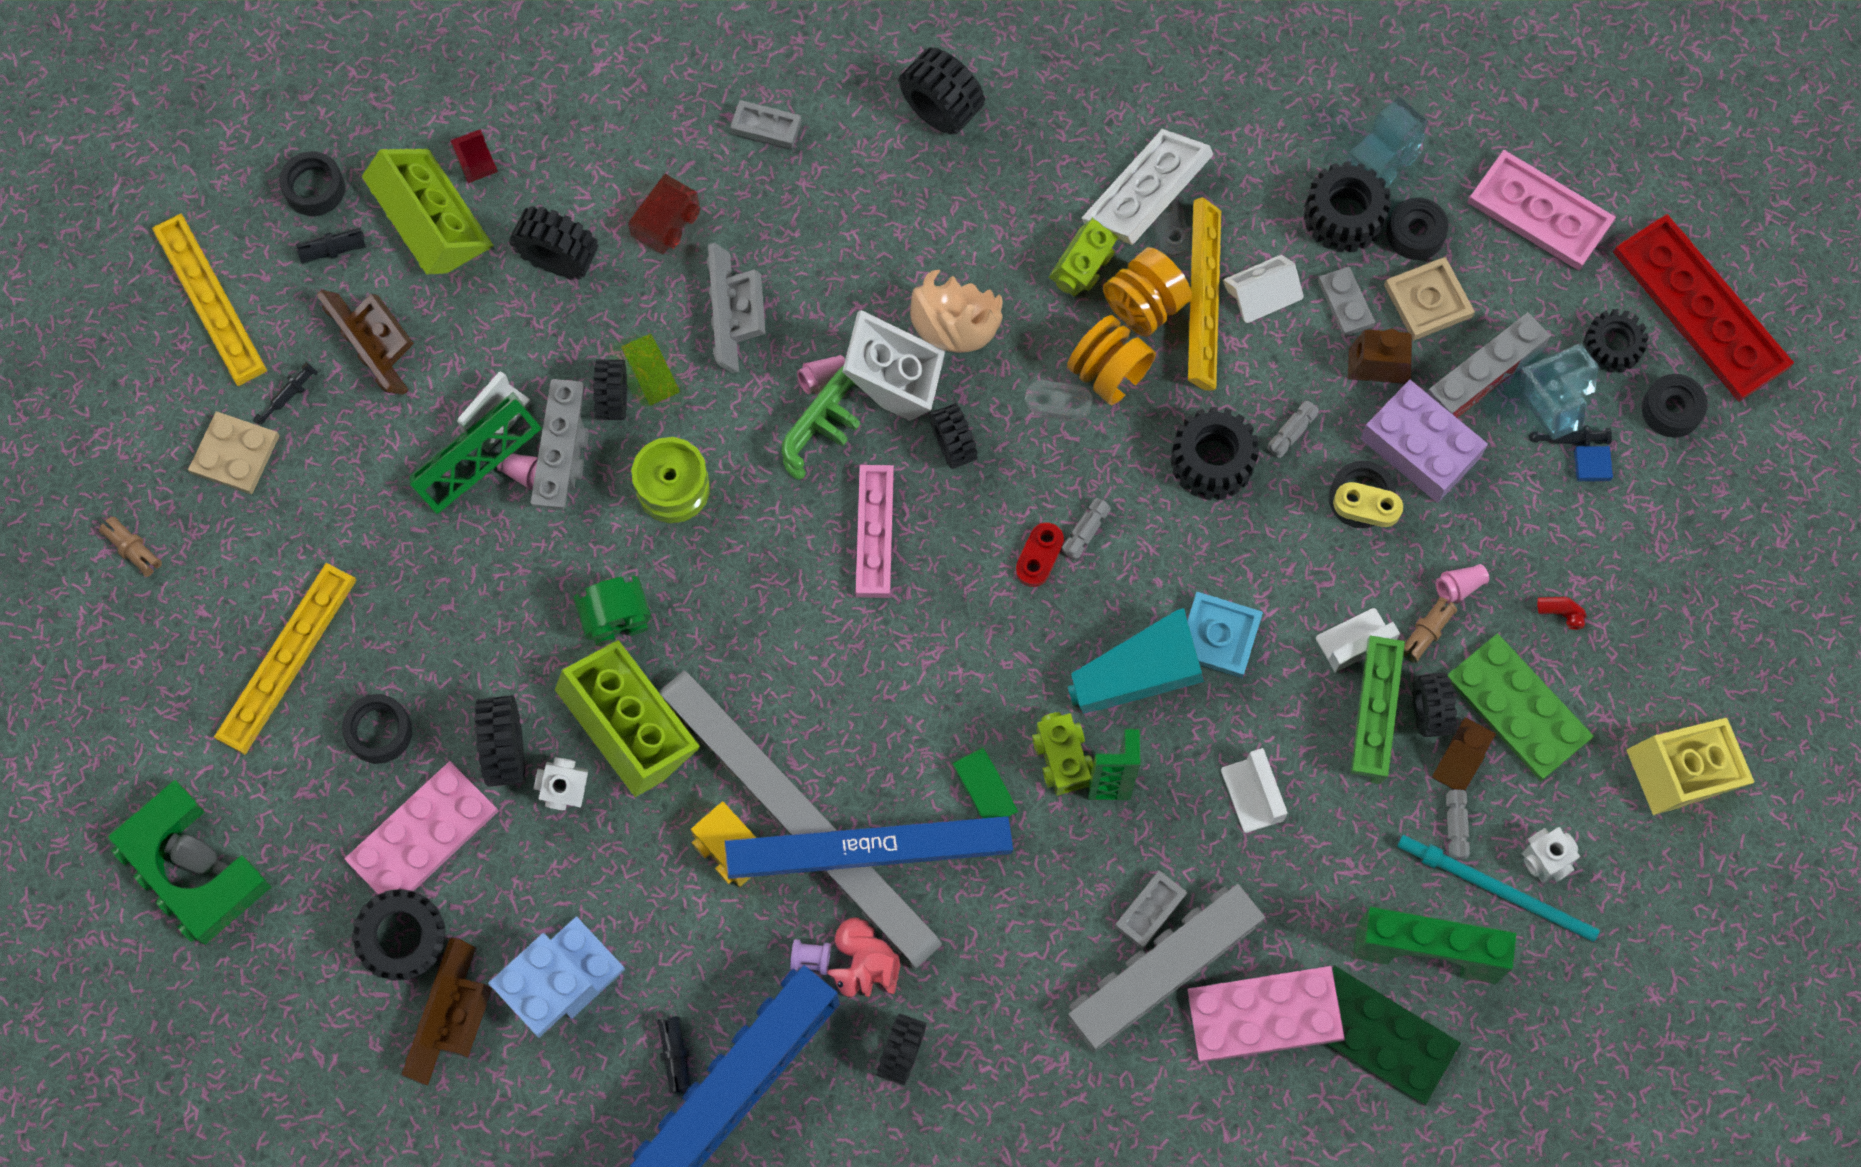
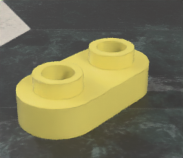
(1368, 506)

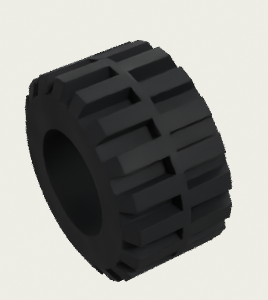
(941, 90)
(1343, 229)
(1214, 478)
(367, 926)

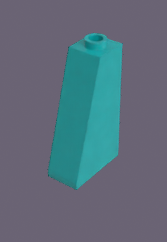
(1140, 667)

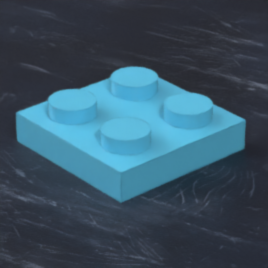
(1223, 633)

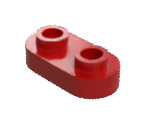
(1039, 553)

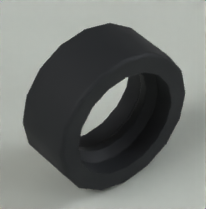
(318, 205)
(1361, 469)
(356, 713)

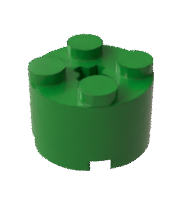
(613, 609)

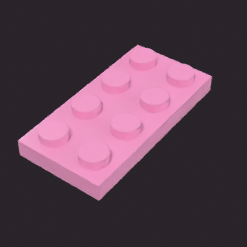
(1541, 210)
(422, 832)
(1265, 1014)

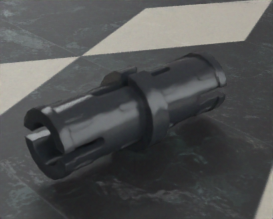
(331, 245)
(674, 1054)

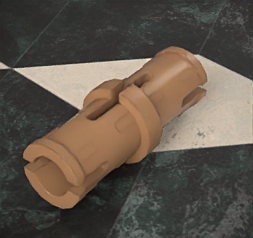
(130, 546)
(1428, 629)

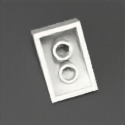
(893, 366)

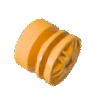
(1147, 291)
(1106, 355)

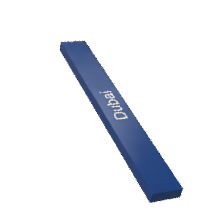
(868, 847)

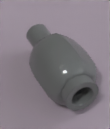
(194, 855)

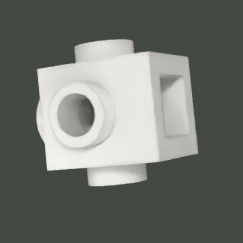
(574, 778)
(1542, 862)

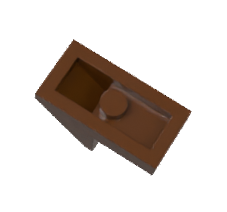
(1463, 755)

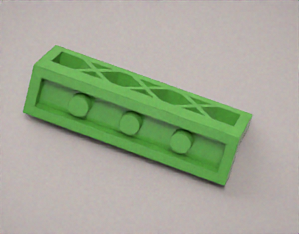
(1377, 708)

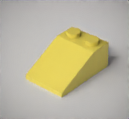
(1689, 765)

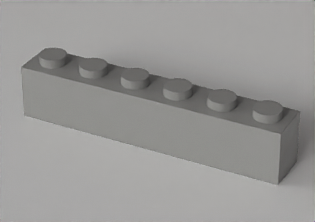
(1165, 967)

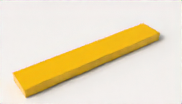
(1205, 295)
(209, 299)
(285, 658)

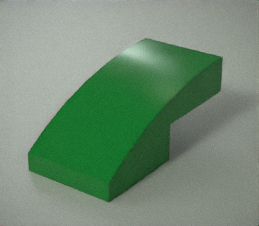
(984, 785)

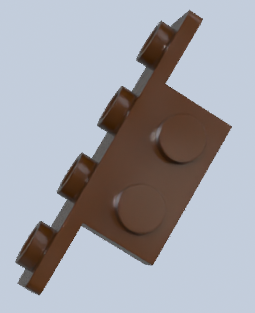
(373, 334)
(450, 1013)

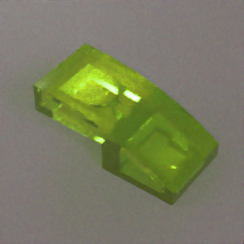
(650, 369)

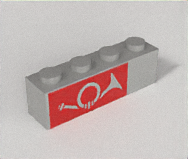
(1490, 365)

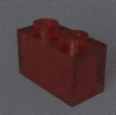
(664, 214)

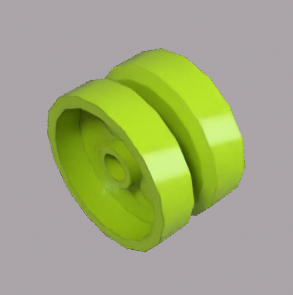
(670, 479)

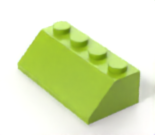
(425, 209)
(625, 717)

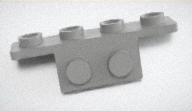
(735, 306)
(560, 445)

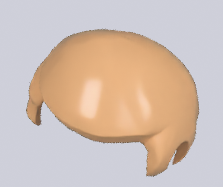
(954, 315)

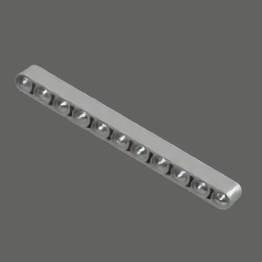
(797, 814)

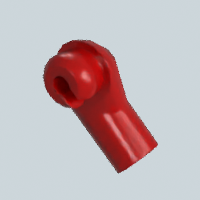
(1566, 607)

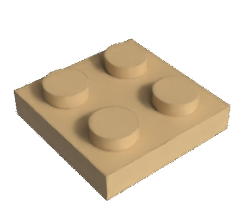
(1429, 298)
(233, 452)

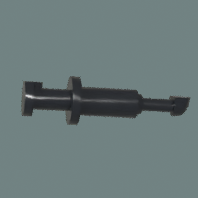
(287, 392)
(1577, 437)

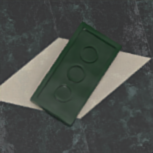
(1390, 1039)

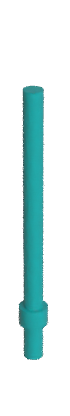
(1433, 856)

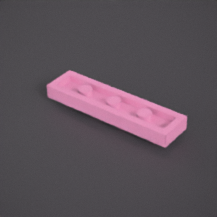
(874, 531)

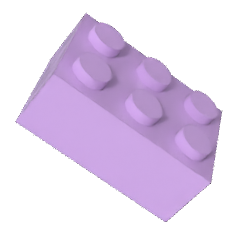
(1423, 441)

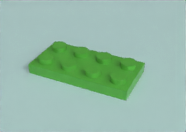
(1519, 707)

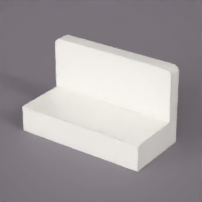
(1265, 287)
(490, 396)
(1348, 641)
(1254, 792)

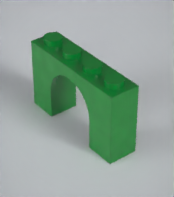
(200, 909)
(1481, 951)

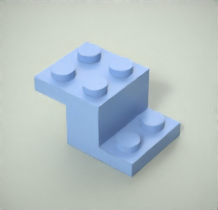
(556, 976)

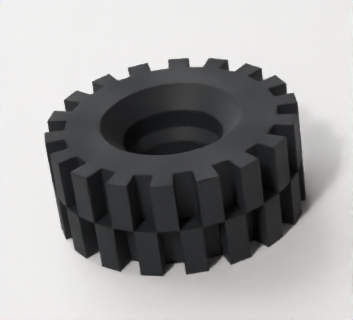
(553, 242)
(499, 741)

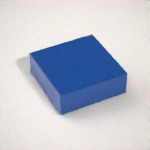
(1593, 463)

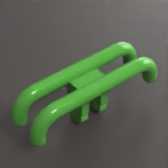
(815, 420)

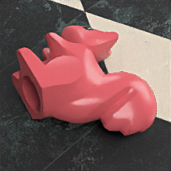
(871, 963)

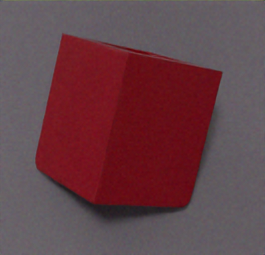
(473, 156)

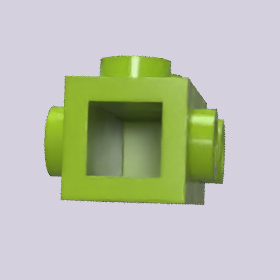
(1083, 257)
(1060, 744)

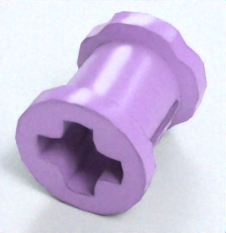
(812, 956)

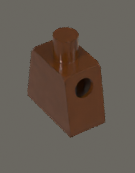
(1381, 356)

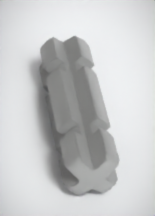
(1292, 429)
(1086, 528)
(1457, 824)

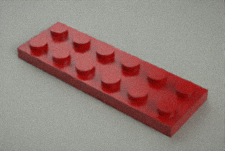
(1703, 307)

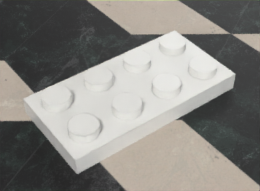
(1149, 185)

